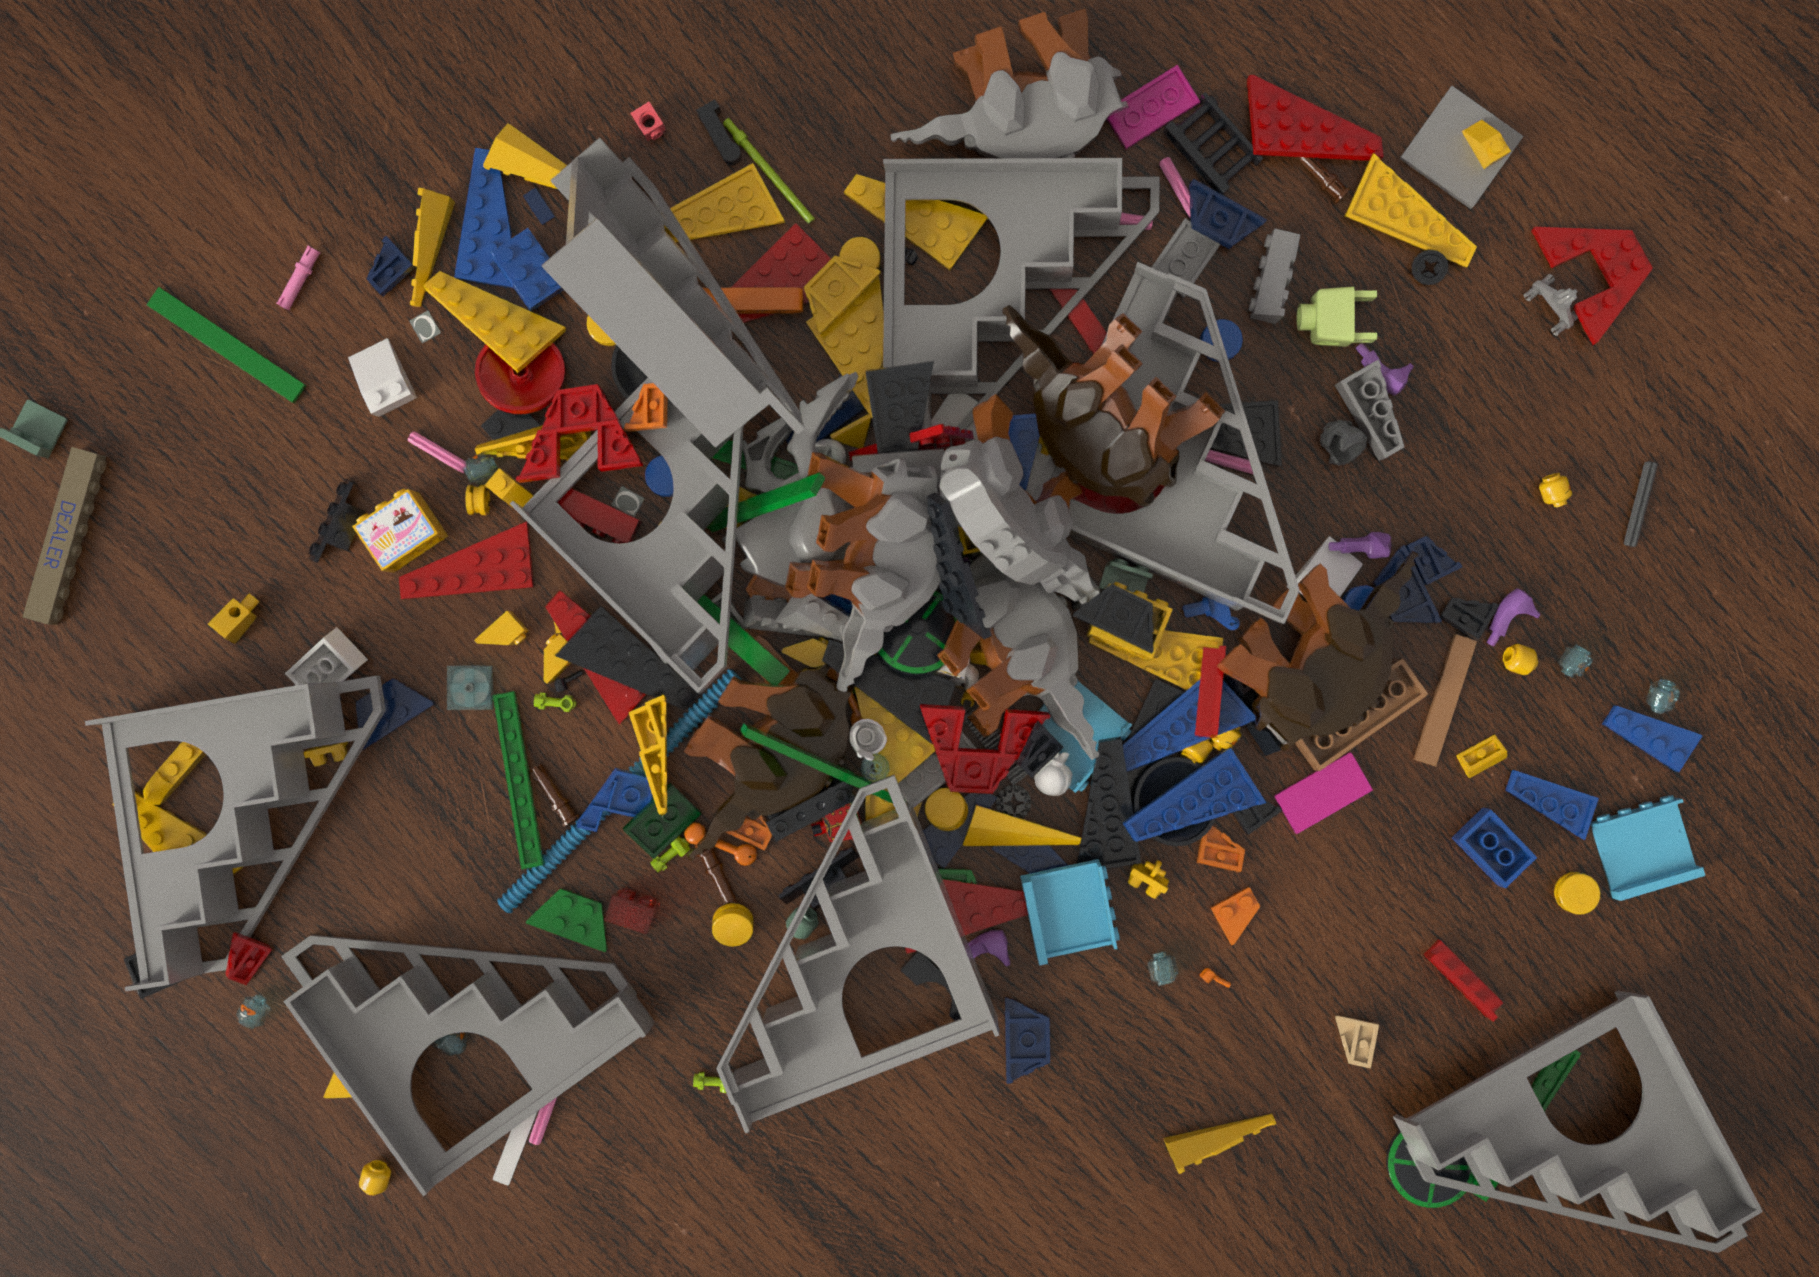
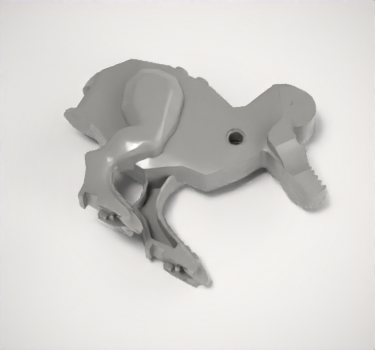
(792, 531)

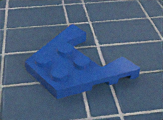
(622, 794)

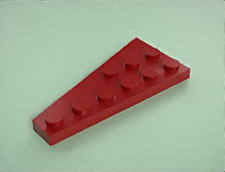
(487, 566)

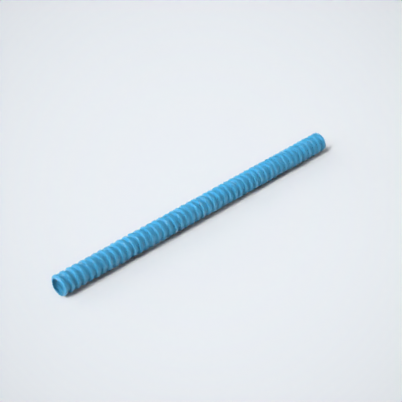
(575, 835)

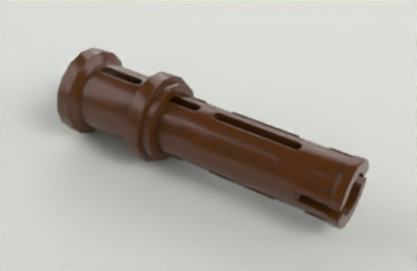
(1328, 181)
(559, 803)
(714, 869)

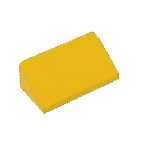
(1482, 756)

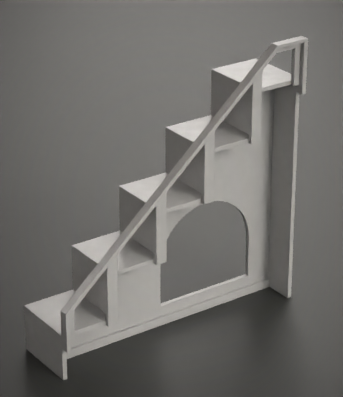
(1037, 214)
(650, 299)
(1186, 525)
(670, 569)
(262, 766)
(888, 905)
(379, 1034)
(1661, 1163)

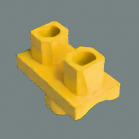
(318, 756)
(1151, 875)

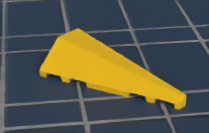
(521, 156)
(431, 228)
(521, 443)
(651, 733)
(1000, 829)
(1203, 1143)

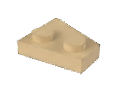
(1358, 1039)

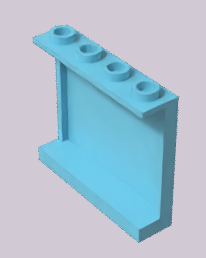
(1069, 909)

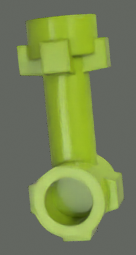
(566, 703)
(678, 846)
(701, 1080)

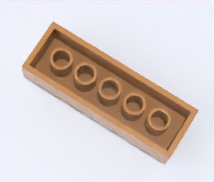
(1399, 694)

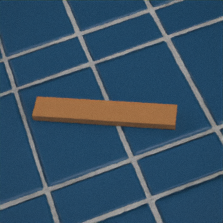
(1445, 700)

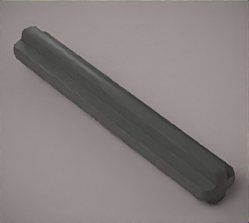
(1640, 504)

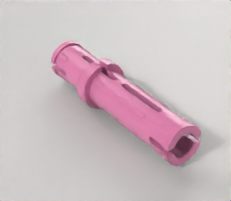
(299, 276)

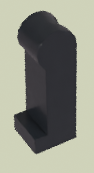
(728, 150)

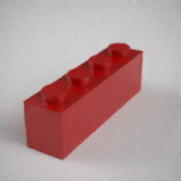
(600, 517)

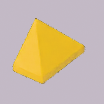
(854, 433)

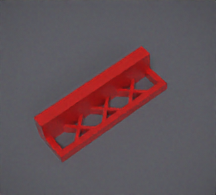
(1210, 693)
(1463, 979)

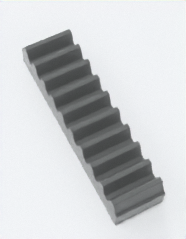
(991, 742)

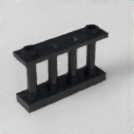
(1191, 149)
(823, 803)

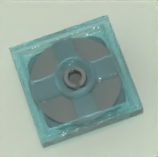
(469, 687)

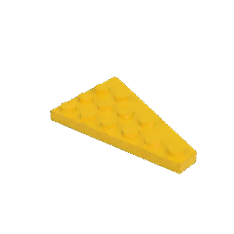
(856, 339)
(904, 747)

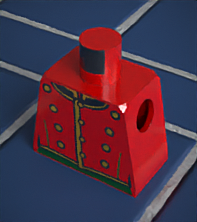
(832, 823)

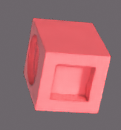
(645, 113)

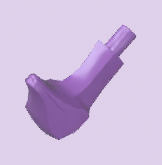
(1394, 378)
(1374, 545)
(1513, 604)
(991, 942)

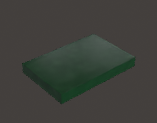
(657, 831)

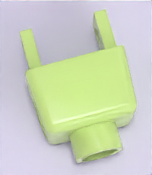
(1333, 317)

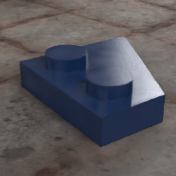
(389, 268)
(1431, 560)

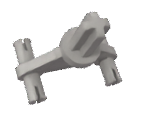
(1558, 300)

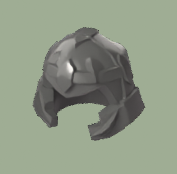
(1342, 441)

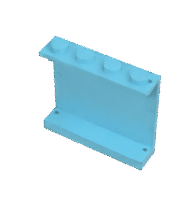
(1105, 724)
(1645, 848)

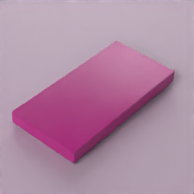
(1153, 107)
(1323, 793)

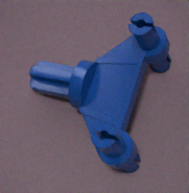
(1215, 610)

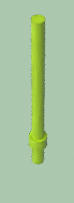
(741, 139)

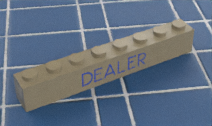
(64, 536)

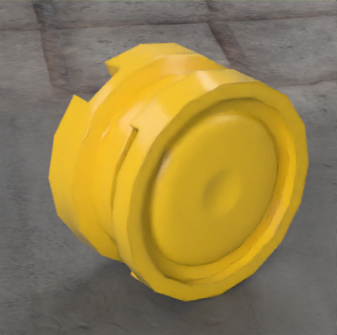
(477, 500)

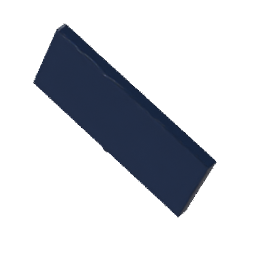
(538, 206)

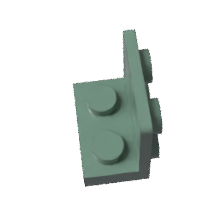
(35, 429)
(1133, 577)

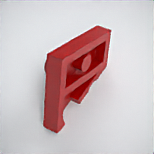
(245, 957)

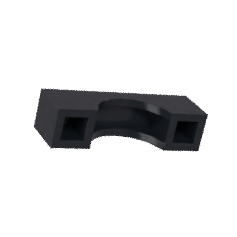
(1265, 738)
(922, 969)

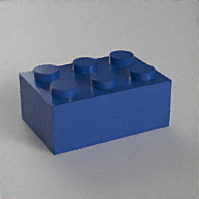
(521, 264)
(1494, 847)

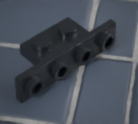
(338, 527)
(832, 875)

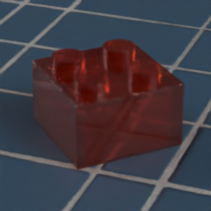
(632, 911)

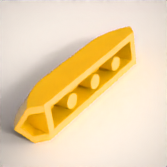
(172, 773)

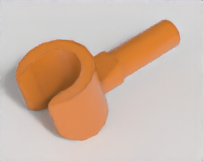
(1208, 975)

